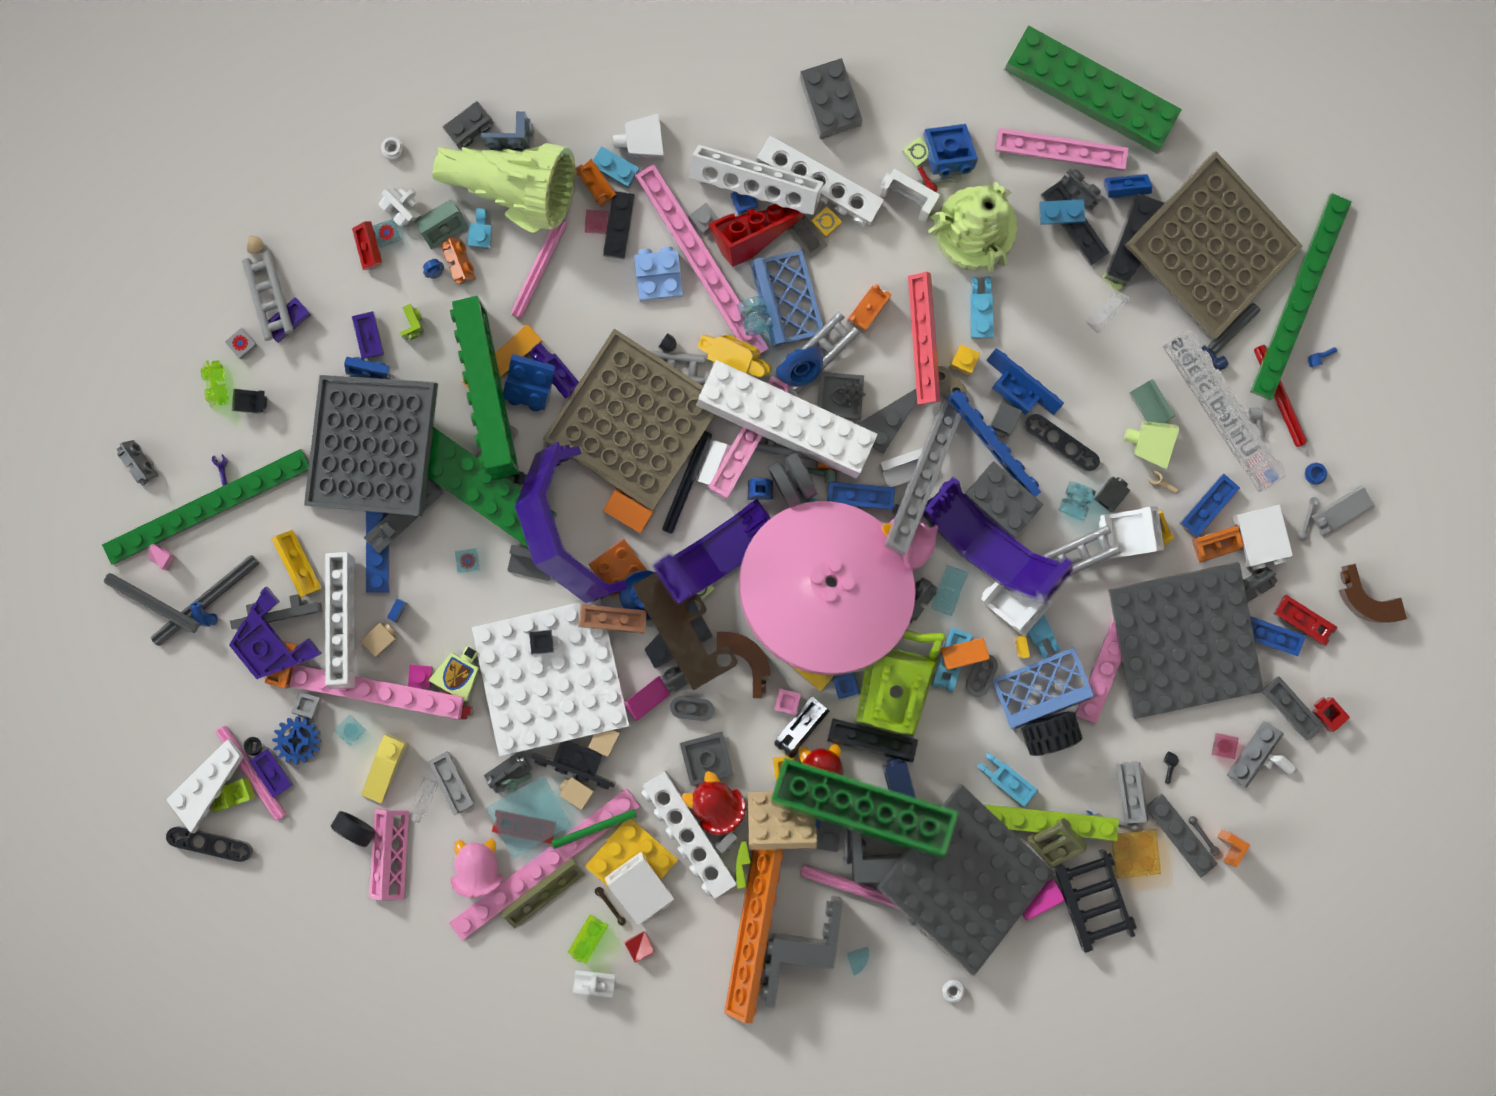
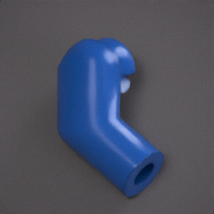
(204, 618)

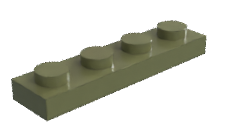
(542, 893)

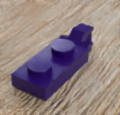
(563, 378)

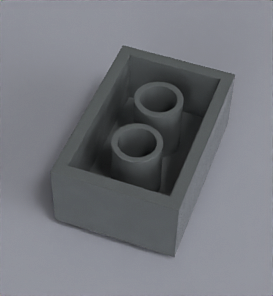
(831, 98)
(1003, 500)

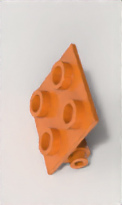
(616, 564)

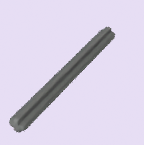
(208, 597)

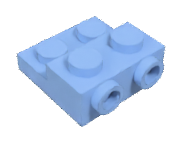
(658, 274)

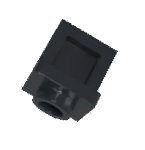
(249, 401)

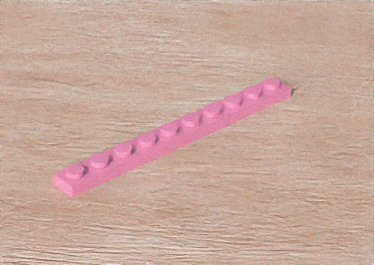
(696, 253)
(537, 869)

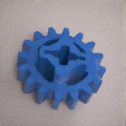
(297, 749)

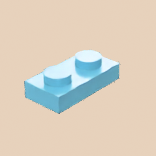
(615, 167)

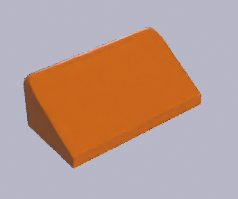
(965, 653)

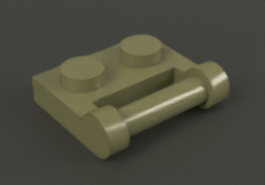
(1059, 849)

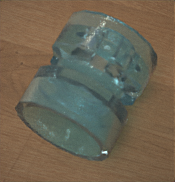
(754, 313)
(1073, 507)

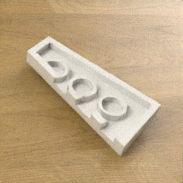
(198, 792)

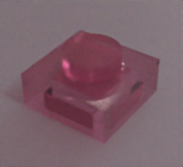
(596, 221)
(1225, 746)

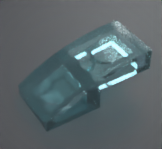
(949, 590)

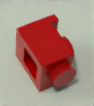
(1337, 714)

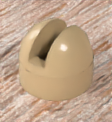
(255, 245)

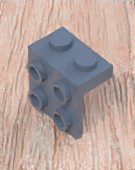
(515, 141)

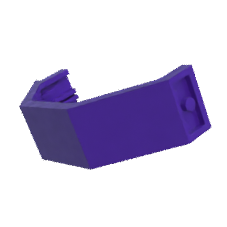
(542, 532)
(992, 548)
(711, 555)

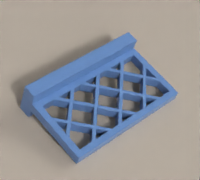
(765, 288)
(1050, 706)

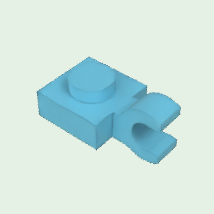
(480, 233)

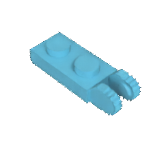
(981, 310)
(1041, 631)
(1009, 781)

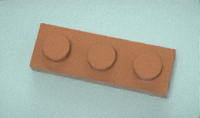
(612, 618)

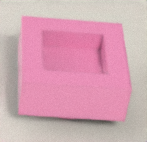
(787, 701)

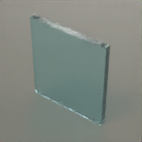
(528, 816)

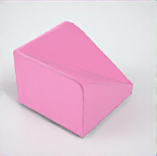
(160, 556)

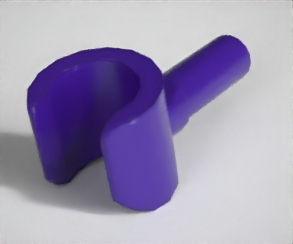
(221, 467)

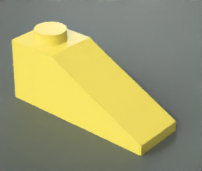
(384, 767)

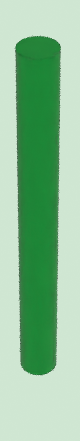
(594, 828)

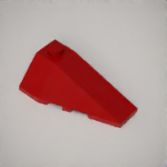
(748, 234)

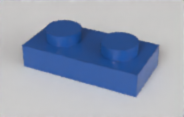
(1127, 186)
(360, 368)

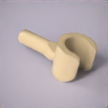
(1163, 483)

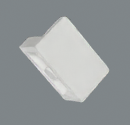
(711, 461)
(900, 469)

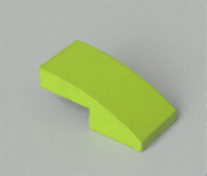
(233, 795)
(742, 858)

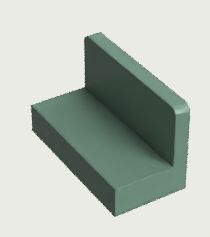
(441, 224)
(1152, 403)

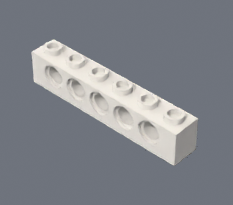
(767, 177)
(871, 203)
(339, 620)
(725, 879)

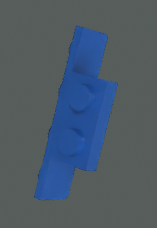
(1020, 387)

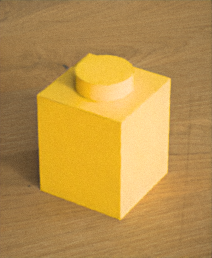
(964, 360)

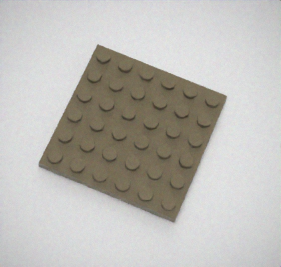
(1214, 245)
(632, 419)

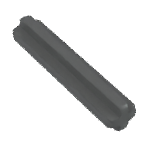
(1234, 328)

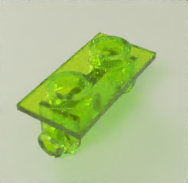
(214, 392)
(587, 939)

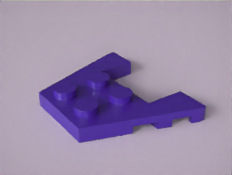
(261, 646)

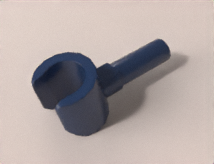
(1220, 363)

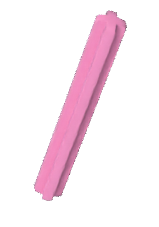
(537, 270)
(271, 803)
(845, 884)

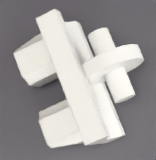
(403, 202)
(594, 983)

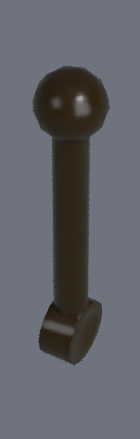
(621, 920)

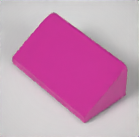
(647, 698)
(1045, 899)

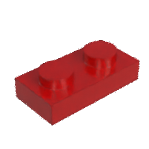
(367, 245)

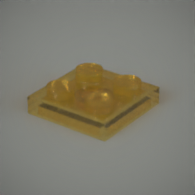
(1136, 854)

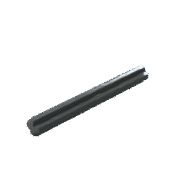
(151, 603)

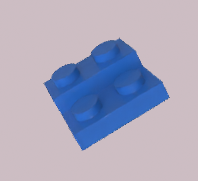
(950, 150)
(528, 383)

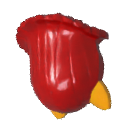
(823, 759)
(716, 805)

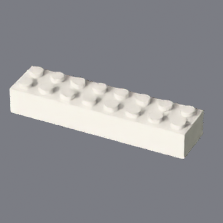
(786, 419)

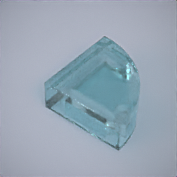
(858, 959)

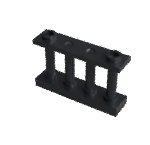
(1078, 916)

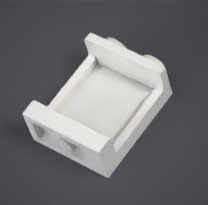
(912, 190)
(1134, 531)
(1263, 536)
(1014, 608)
(639, 889)

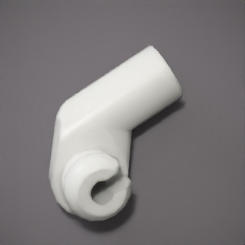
(1280, 761)

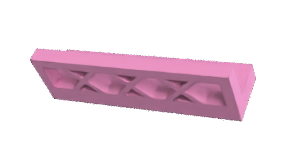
(381, 873)

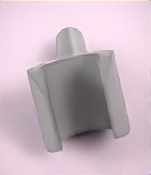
(1257, 414)

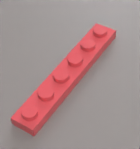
(924, 338)

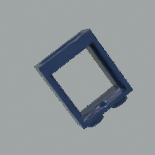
(898, 777)

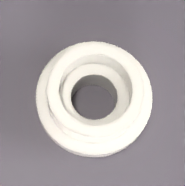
(389, 142)
(955, 997)

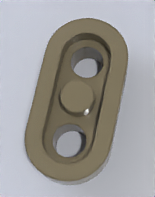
(949, 383)

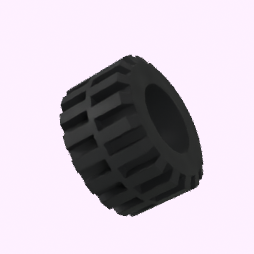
(1052, 734)

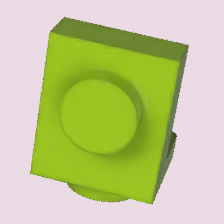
(414, 318)

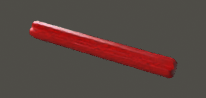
(1285, 406)

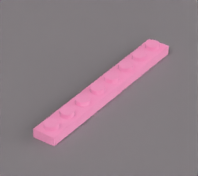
(381, 693)

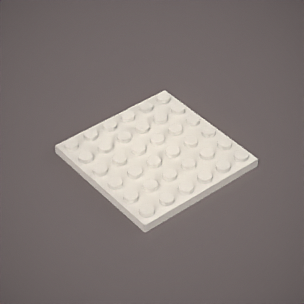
(548, 695)

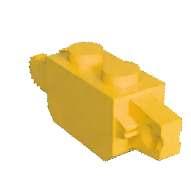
(734, 354)

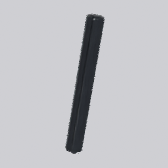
(686, 483)

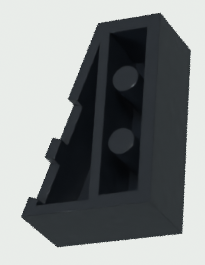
(657, 648)

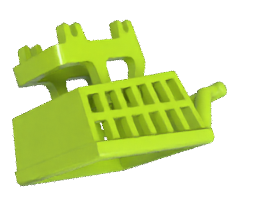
(911, 673)

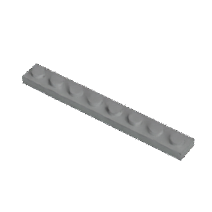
(923, 479)

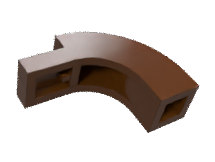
(1364, 606)
(751, 653)

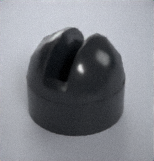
(668, 343)
(248, 745)

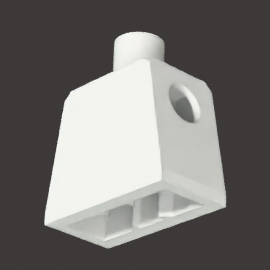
(642, 138)

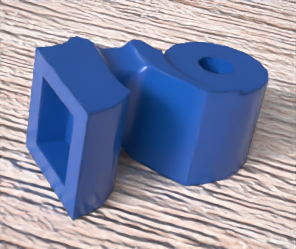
(760, 489)

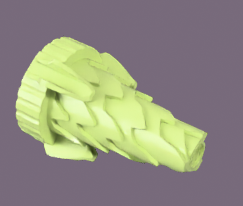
(529, 182)
(970, 233)

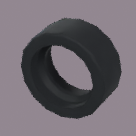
(353, 829)

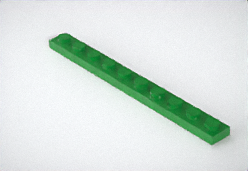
(1300, 296)
(206, 506)

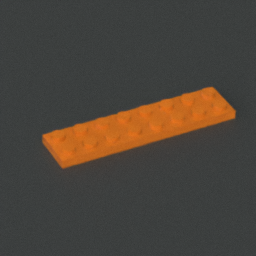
(753, 934)

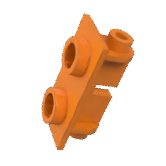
(595, 182)
(462, 269)

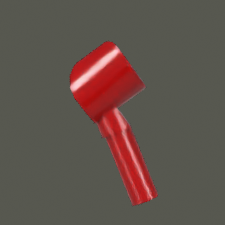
(931, 185)

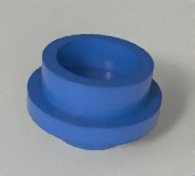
(433, 268)
(1315, 473)

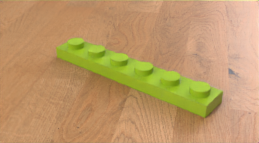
(1040, 820)

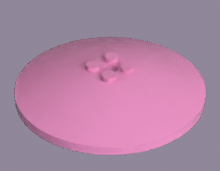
(805, 619)

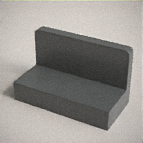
(523, 564)

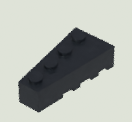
(1123, 262)

